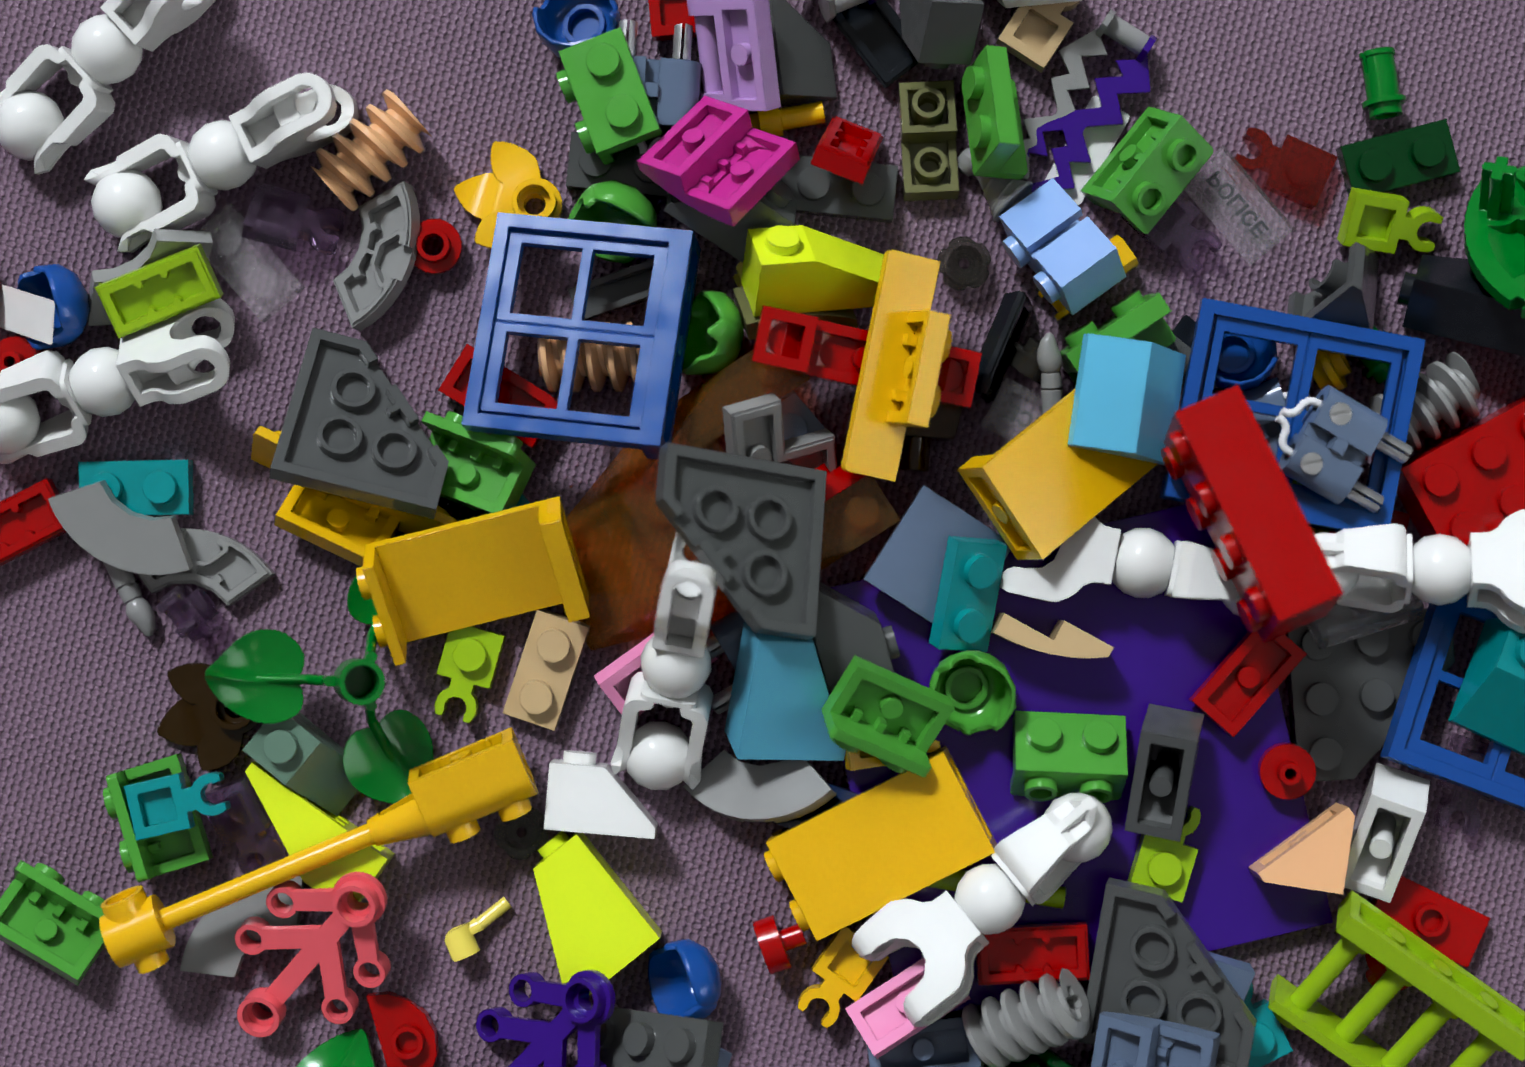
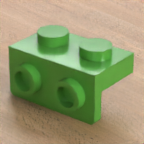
(609, 95)
(993, 116)
(1134, 318)
(482, 468)
(885, 716)
(1068, 755)
(158, 853)
(51, 921)

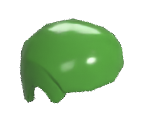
(614, 203)
(713, 334)
(978, 689)

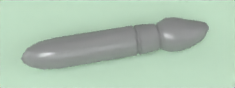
(1050, 364)
(137, 608)

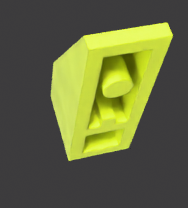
(807, 271)
(305, 824)

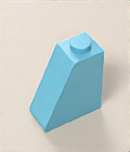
(778, 701)

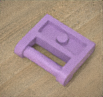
(736, 52)

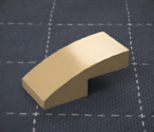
(1063, 641)

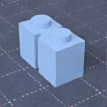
(1068, 255)

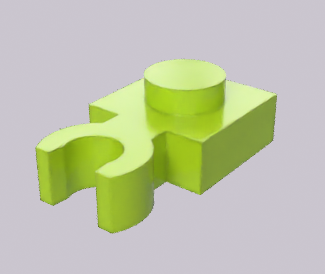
(1383, 219)
(470, 660)
(1166, 862)

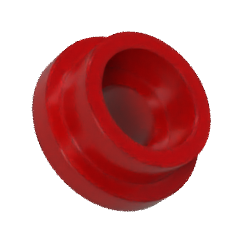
(448, 256)

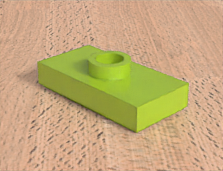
(159, 290)

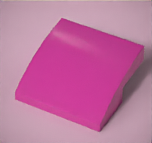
(718, 160)

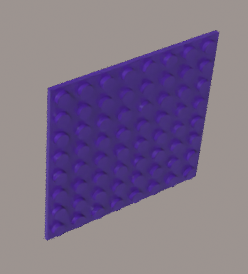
(1157, 658)

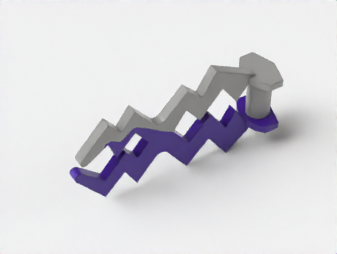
(1072, 122)

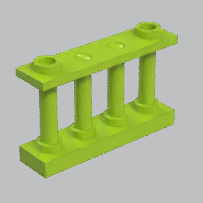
(1408, 964)

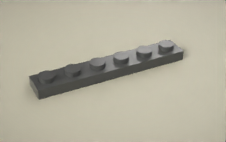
(815, 188)

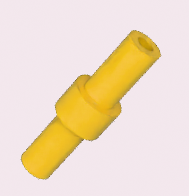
(788, 118)

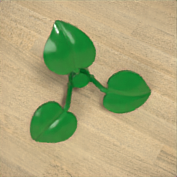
(263, 683)

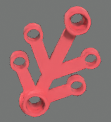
(317, 945)

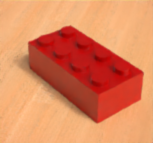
(1469, 477)
(1249, 515)

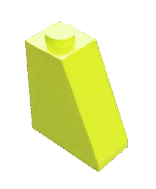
(589, 909)

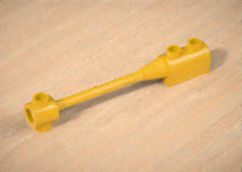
(443, 799)

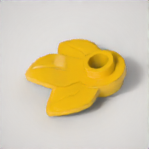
(506, 190)

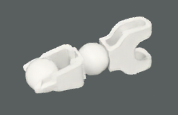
(101, 54)
(219, 157)
(106, 381)
(1136, 561)
(1383, 567)
(674, 675)
(986, 902)

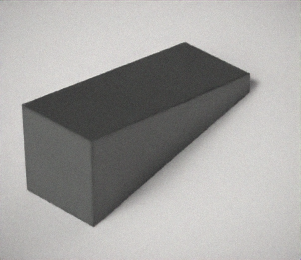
(617, 290)

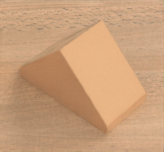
(1313, 855)

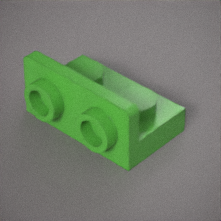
(1149, 168)

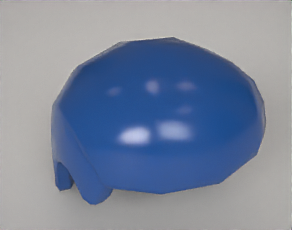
(573, 21)
(70, 300)
(1244, 362)
(684, 979)

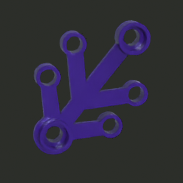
(550, 1038)

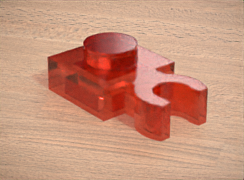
(1293, 169)

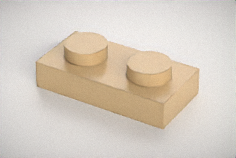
(546, 669)

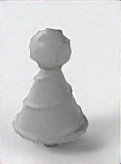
(999, 192)

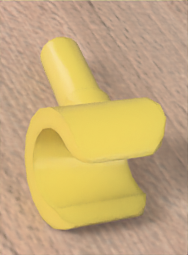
(461, 939)

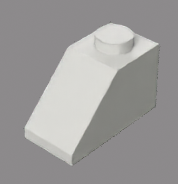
(593, 800)
(1385, 831)

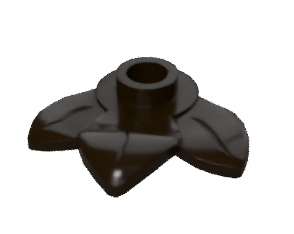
(202, 719)

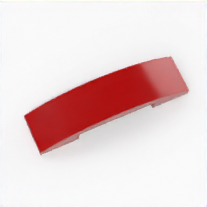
(836, 353)

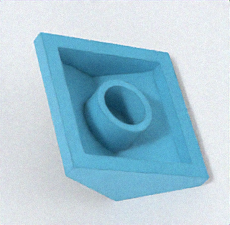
(1125, 396)

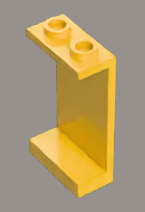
(1043, 488)
(472, 574)
(879, 846)

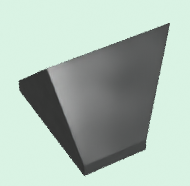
(801, 58)
(1345, 293)

